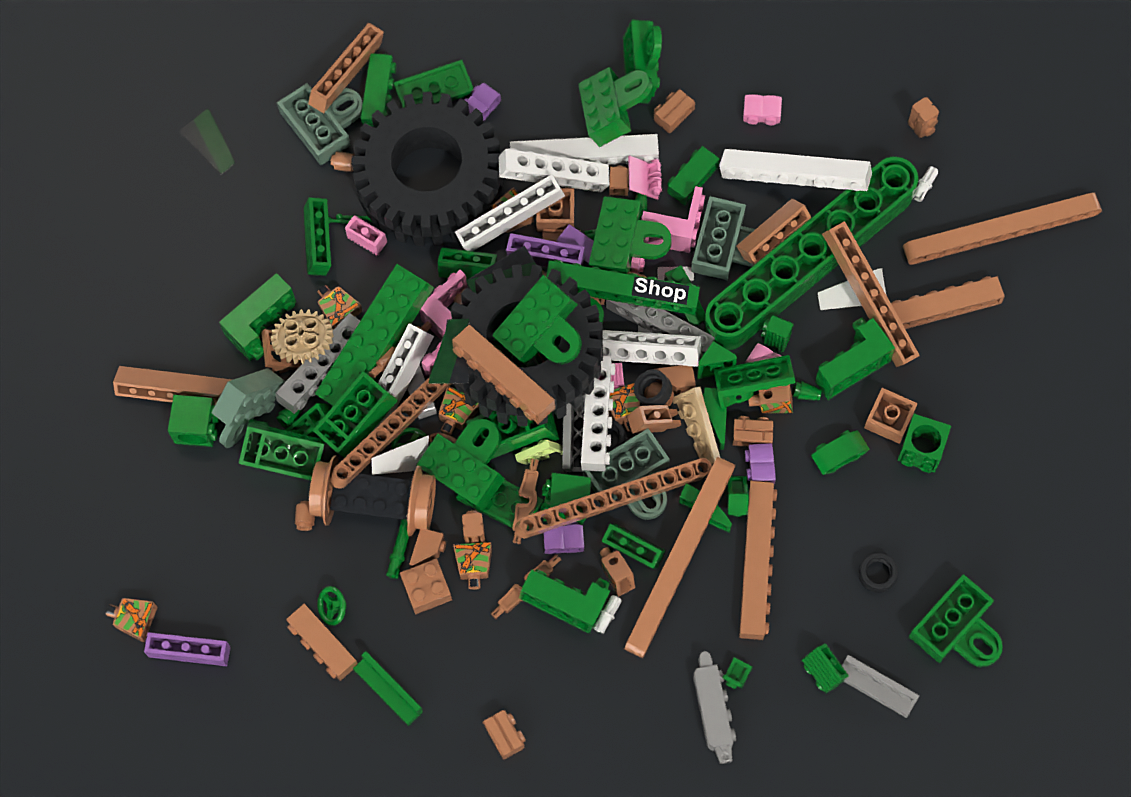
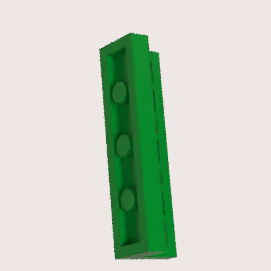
(388, 689)

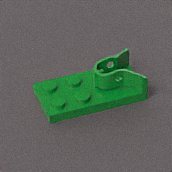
(751, 377)

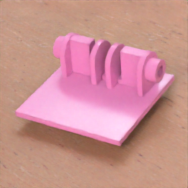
(645, 177)

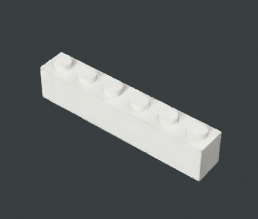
(510, 213)
(404, 363)

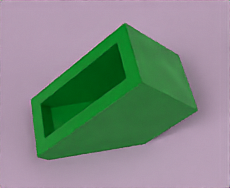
(737, 496)

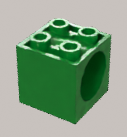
(193, 421)
(927, 428)
(563, 489)

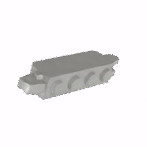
(713, 708)

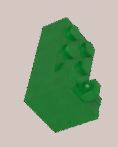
(257, 313)
(867, 354)
(355, 415)
(517, 436)
(280, 450)
(564, 602)

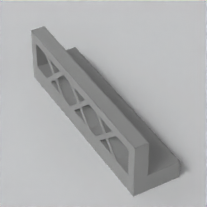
(569, 438)
(879, 687)

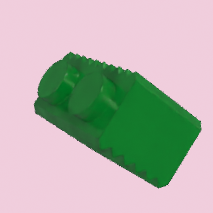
(777, 332)
(825, 668)

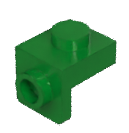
(737, 674)

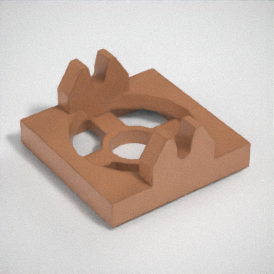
(270, 362)

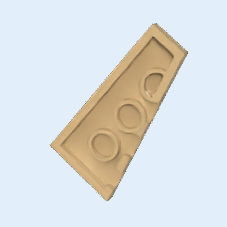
(695, 414)

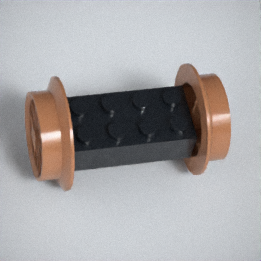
(373, 496)

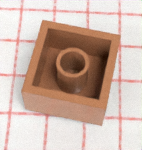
(558, 214)
(890, 415)
(426, 586)

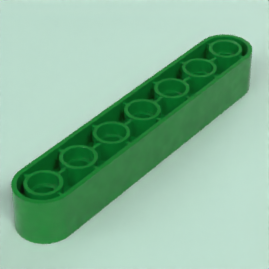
(806, 269)

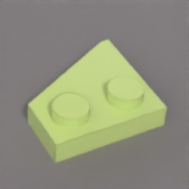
(540, 451)

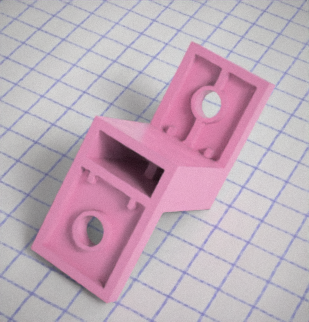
(682, 231)
(436, 312)

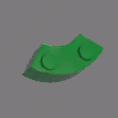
(839, 452)

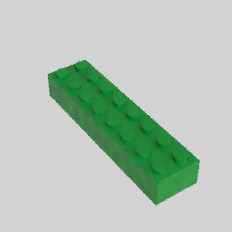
(377, 332)

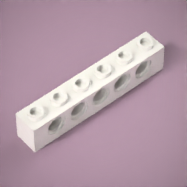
(528, 171)
(652, 348)
(590, 459)

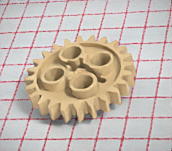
(302, 336)

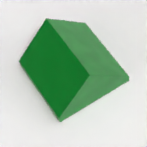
(715, 358)

